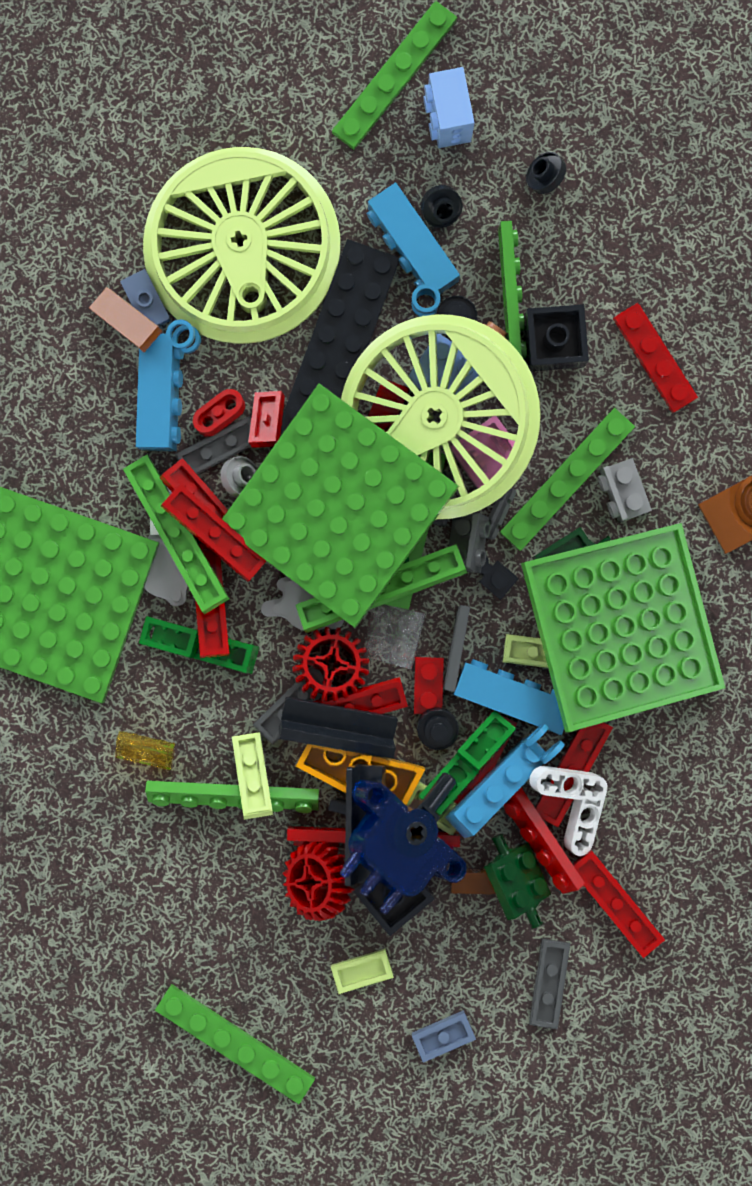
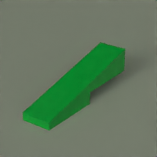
(185, 642)
(473, 757)

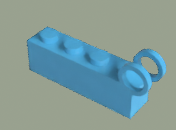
(415, 245)
(159, 388)
(509, 696)
(501, 783)

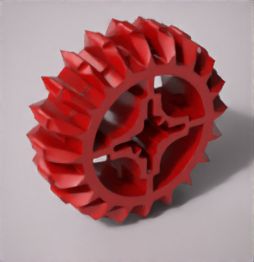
(317, 663)
(316, 899)

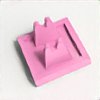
(487, 464)

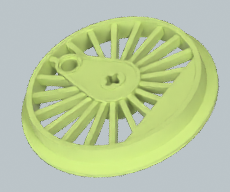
(245, 265)
(497, 366)

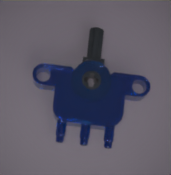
(401, 841)

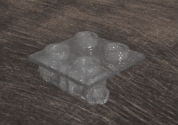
(393, 635)

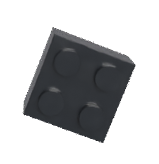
(556, 337)
(402, 912)

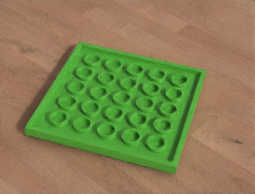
(339, 505)
(66, 594)
(622, 626)

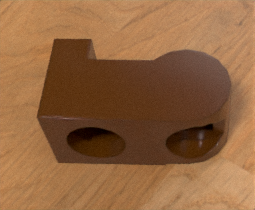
(474, 882)

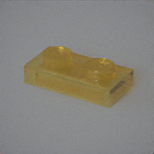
(144, 750)

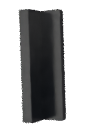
(338, 727)
(355, 814)

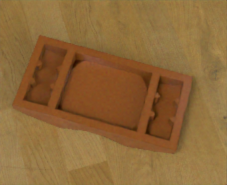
(730, 515)

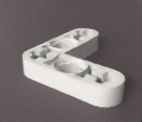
(582, 798)

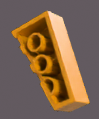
(331, 767)

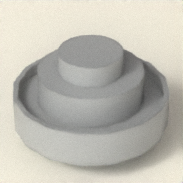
(236, 474)

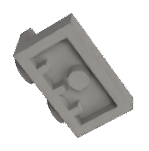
(624, 490)

